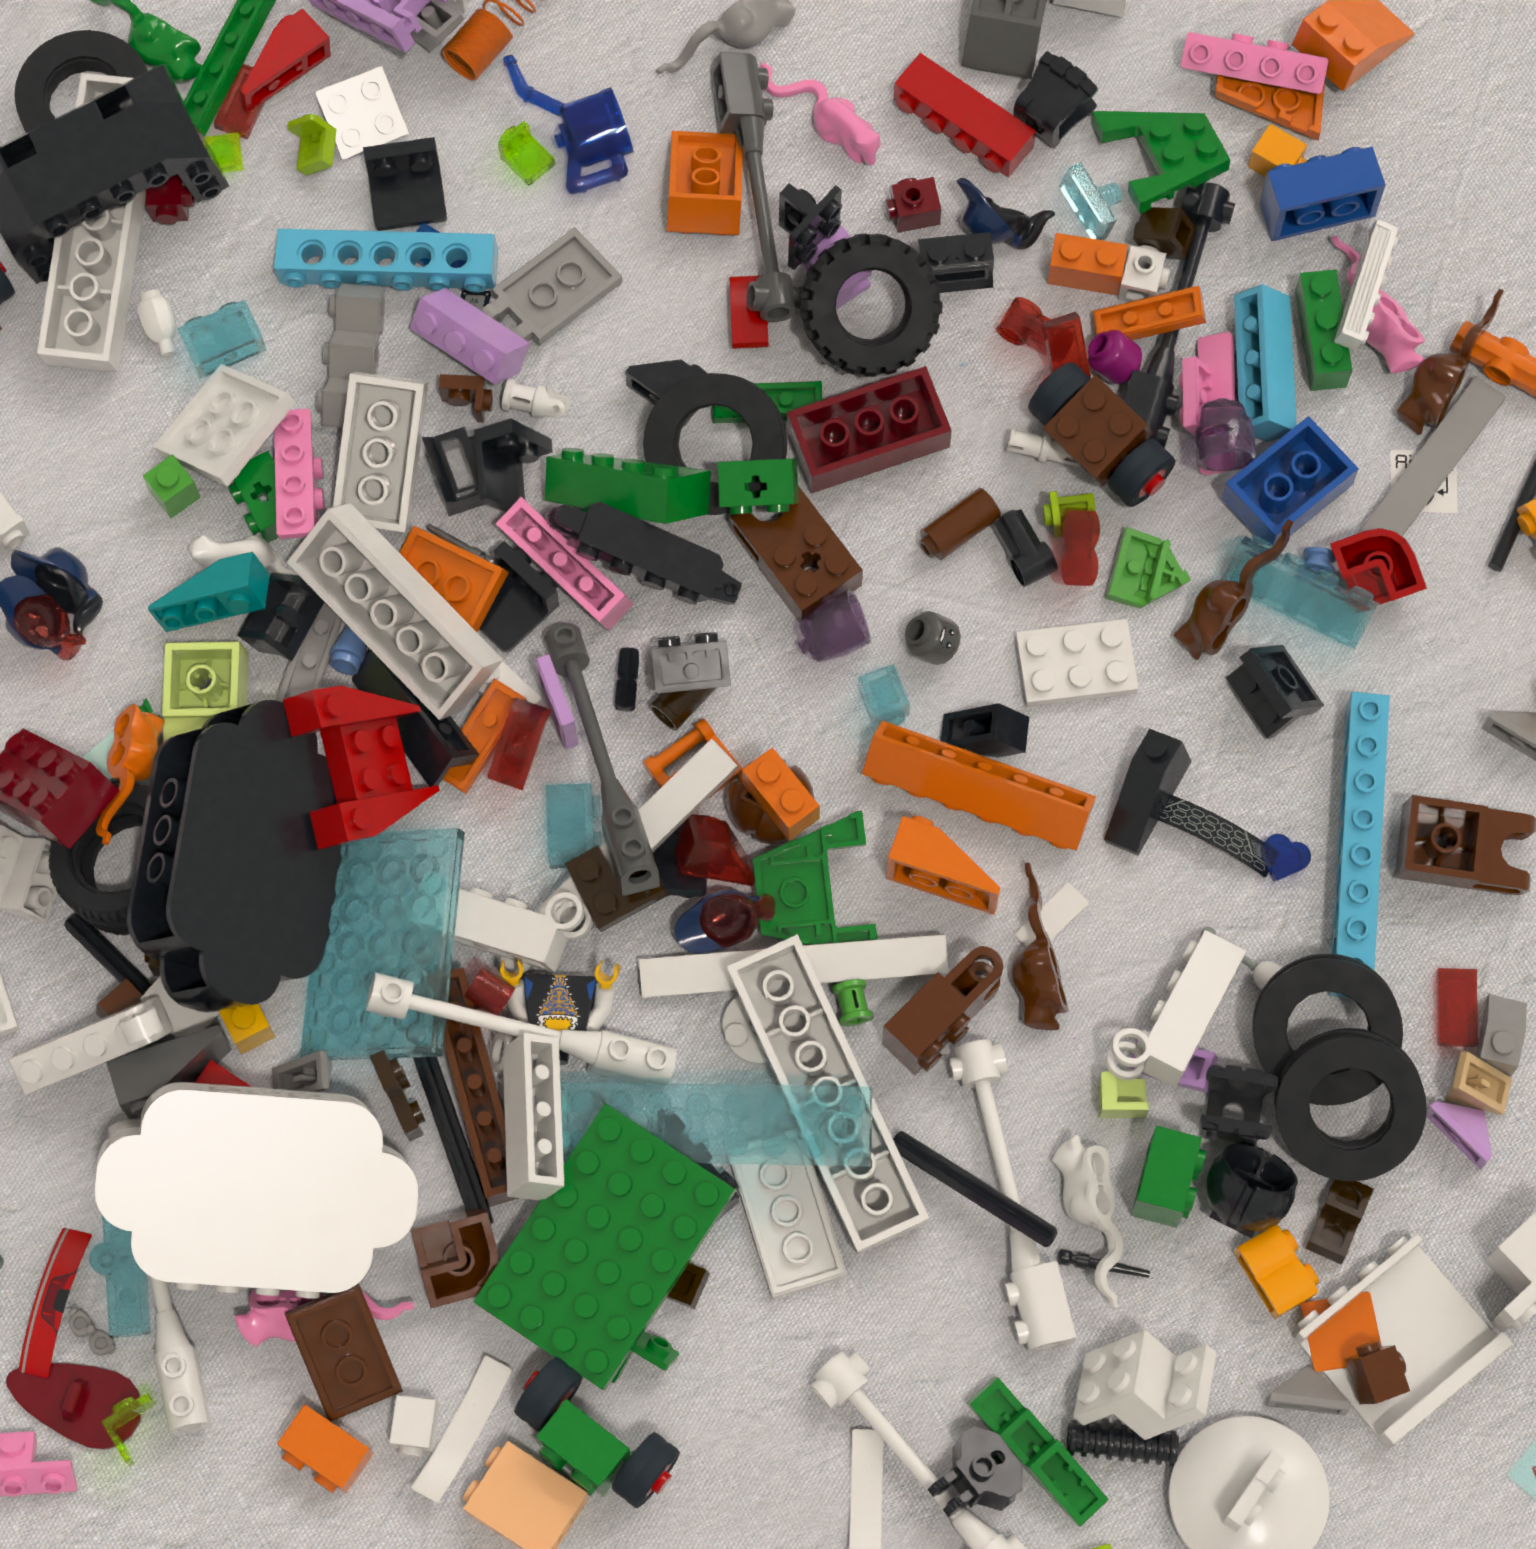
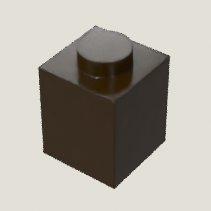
(1166, 230)

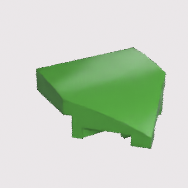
(1143, 570)

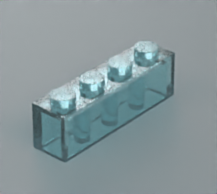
(1306, 594)

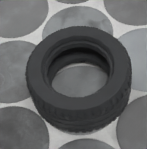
(74, 869)

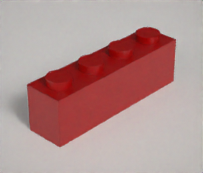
(963, 115)

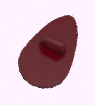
(75, 1401)

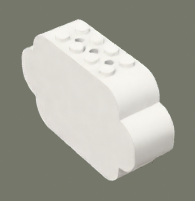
(255, 1189)

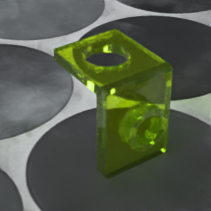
(123, 1413)

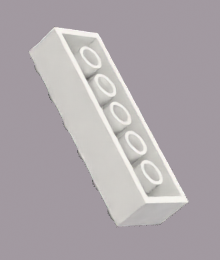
(394, 611)

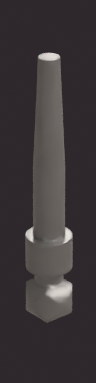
(451, 539)

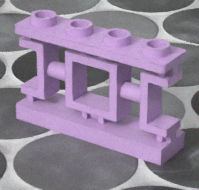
(376, 18)

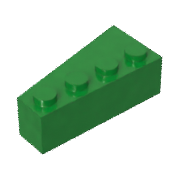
(630, 485)

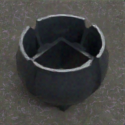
(1249, 1189)

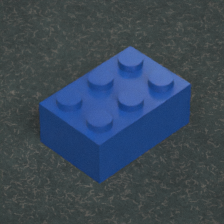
(1322, 193)
(1290, 481)

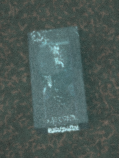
(1090, 202)

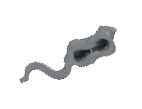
(741, 25)

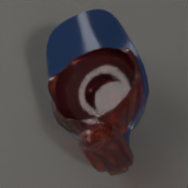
(37, 619)
(722, 920)

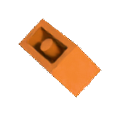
(1087, 264)
(780, 794)
(323, 1449)

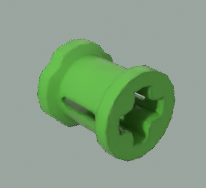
(852, 1002)

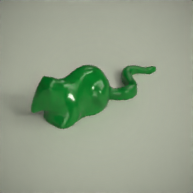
(160, 42)

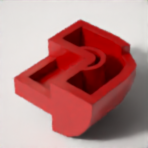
(1380, 564)

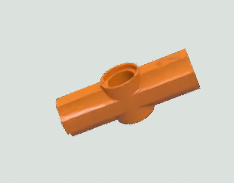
(1502, 360)

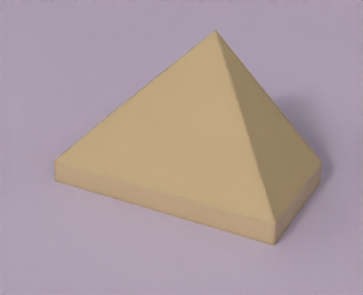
(1478, 1085)

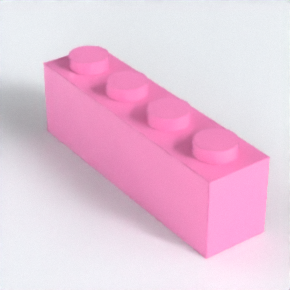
(562, 563)

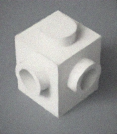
(1143, 273)

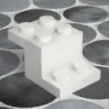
(1516, 1265)
(1145, 1384)

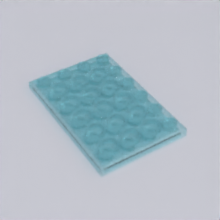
(390, 919)

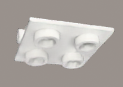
(362, 112)

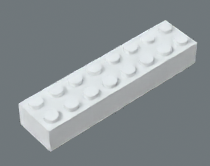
(92, 276)
(811, 1050)

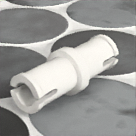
(1038, 446)

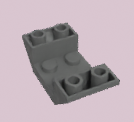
(1004, 36)

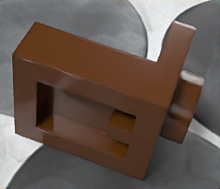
(466, 389)

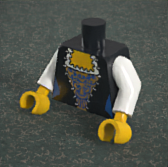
(561, 1000)

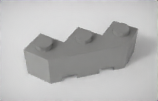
(353, 346)

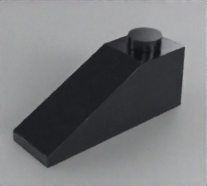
(1147, 790)

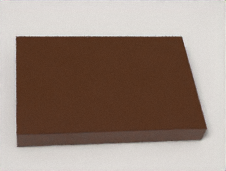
(343, 1352)

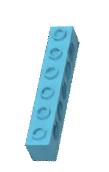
(297, 246)

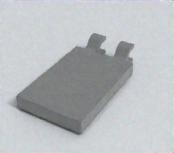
(554, 288)

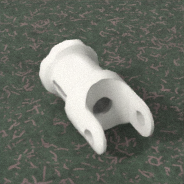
(537, 401)

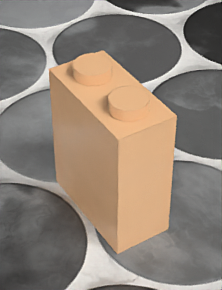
(524, 1500)

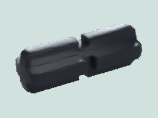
(626, 685)

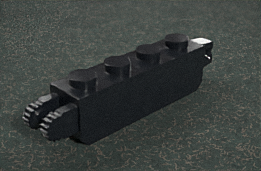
(645, 551)

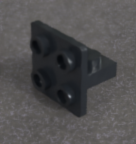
(807, 221)

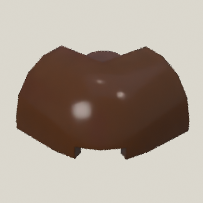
(455, 1255)

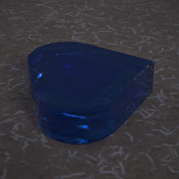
(1284, 856)

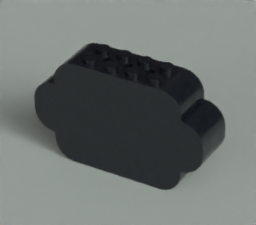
(231, 861)

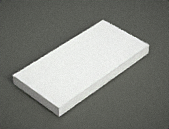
(789, 1226)

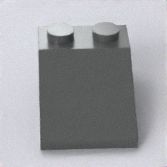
(177, 1060)

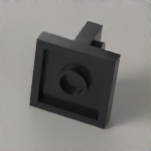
(1273, 689)

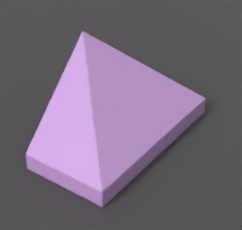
(1464, 1128)

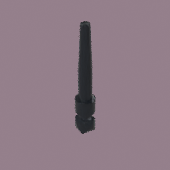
(1083, 1261)

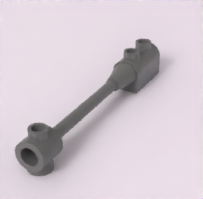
(744, 111)
(620, 817)

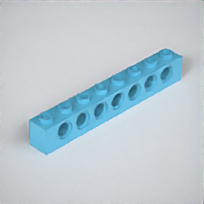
(1360, 828)

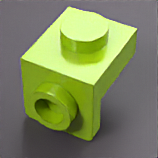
(316, 143)
(1054, 510)

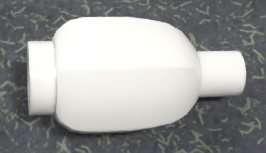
(157, 320)

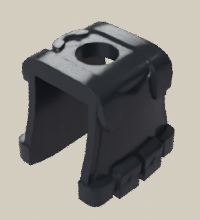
(1055, 98)
(1238, 1088)

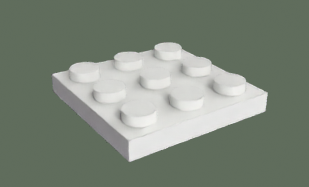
(224, 424)

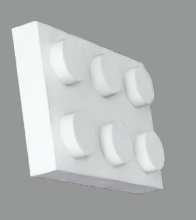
(1076, 662)

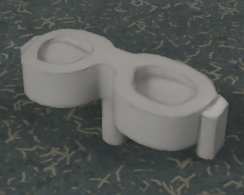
(82, 1326)

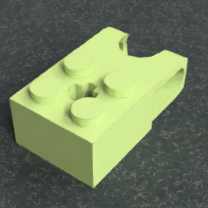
(187, 668)

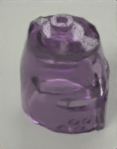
(1224, 436)
(835, 628)

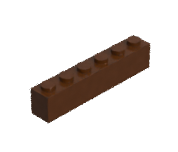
(477, 1094)

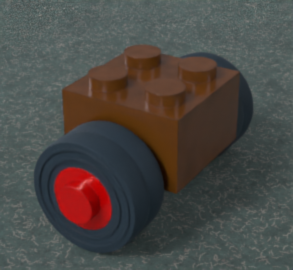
(1101, 433)

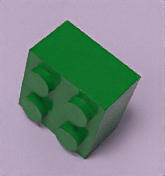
(1166, 1177)

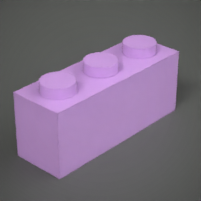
(469, 335)

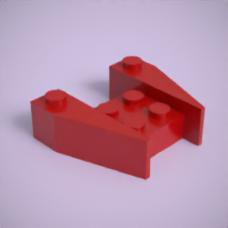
(362, 759)

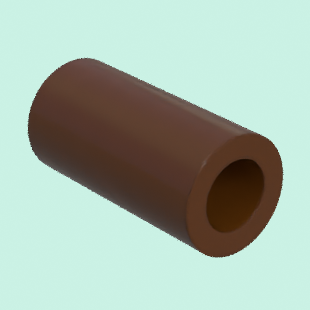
(959, 524)

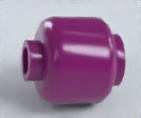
(1114, 356)

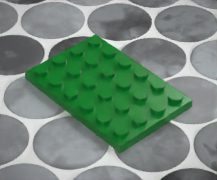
(605, 1247)

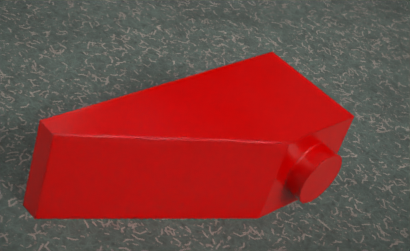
(289, 53)

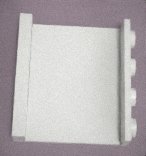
(1430, 1327)

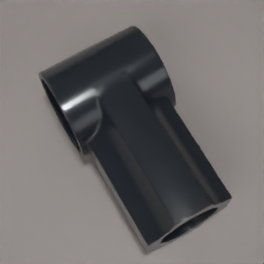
(1028, 556)

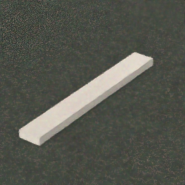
(663, 813)
(830, 962)

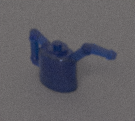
(589, 131)

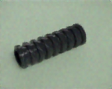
(1121, 1443)

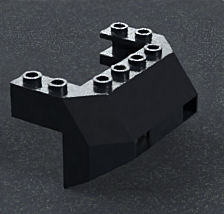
(97, 160)

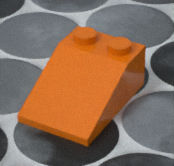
(1351, 36)
(705, 183)
(934, 864)

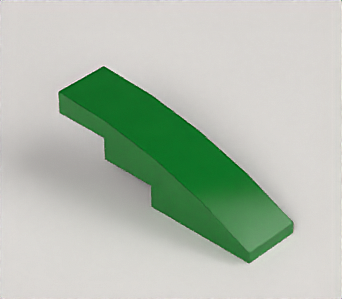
(1038, 1451)

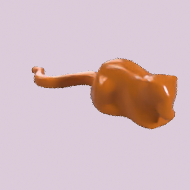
(130, 758)

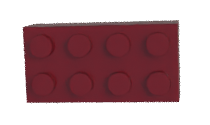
(869, 429)
(51, 788)

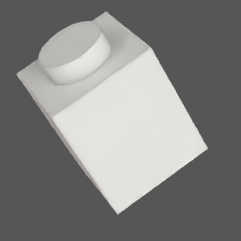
(414, 1426)

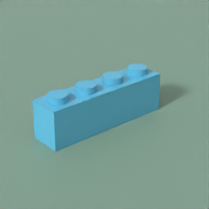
(1265, 360)

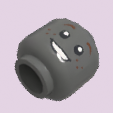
(932, 637)

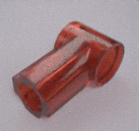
(1023, 324)
(489, 992)

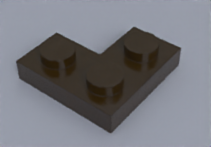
(602, 891)
(394, 1084)

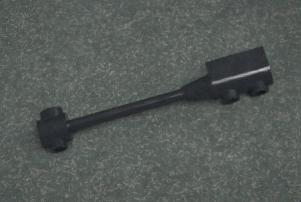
(1152, 392)

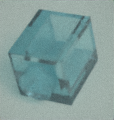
(884, 696)

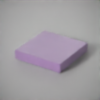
(557, 701)

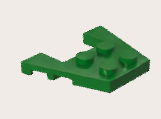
(1178, 145)
(802, 887)

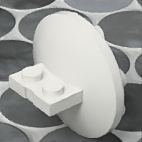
(1248, 1488)

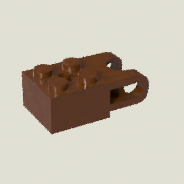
(792, 544)
(1473, 845)
(942, 1010)

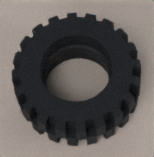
(920, 312)

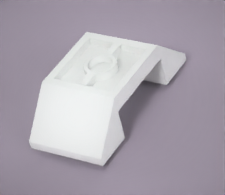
(25, 876)

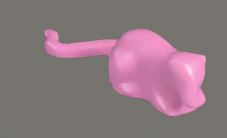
(834, 119)
(1390, 328)
(268, 1320)

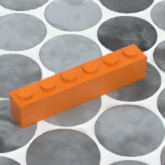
(978, 785)

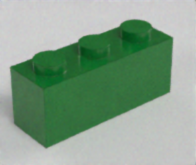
(1319, 318)

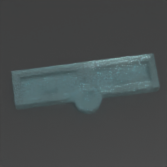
(124, 1283)

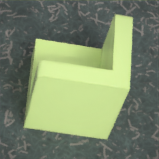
(1122, 1097)

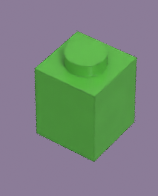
(171, 486)

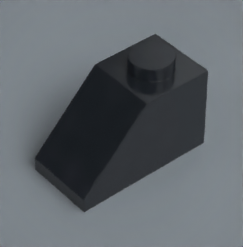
(656, 378)
(987, 730)

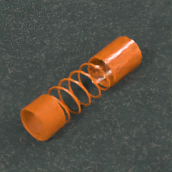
(481, 40)

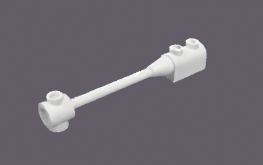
(605, 1051)
(1034, 1285)
(175, 1358)
(842, 1382)

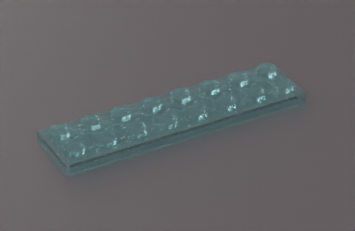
(734, 1120)

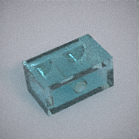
(222, 338)
(571, 822)

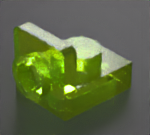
(227, 151)
(524, 153)

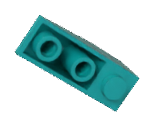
(218, 592)

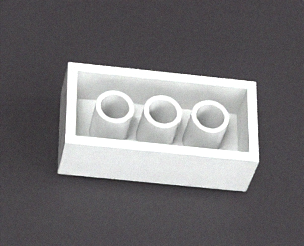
(381, 448)

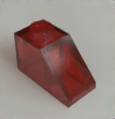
(713, 852)

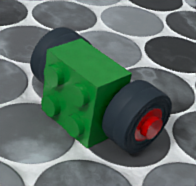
(584, 1447)

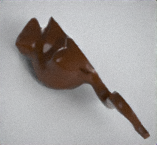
(1440, 378)
(1224, 603)
(1037, 970)

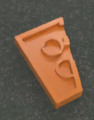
(1281, 105)
(456, 574)

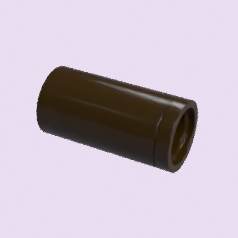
(677, 707)

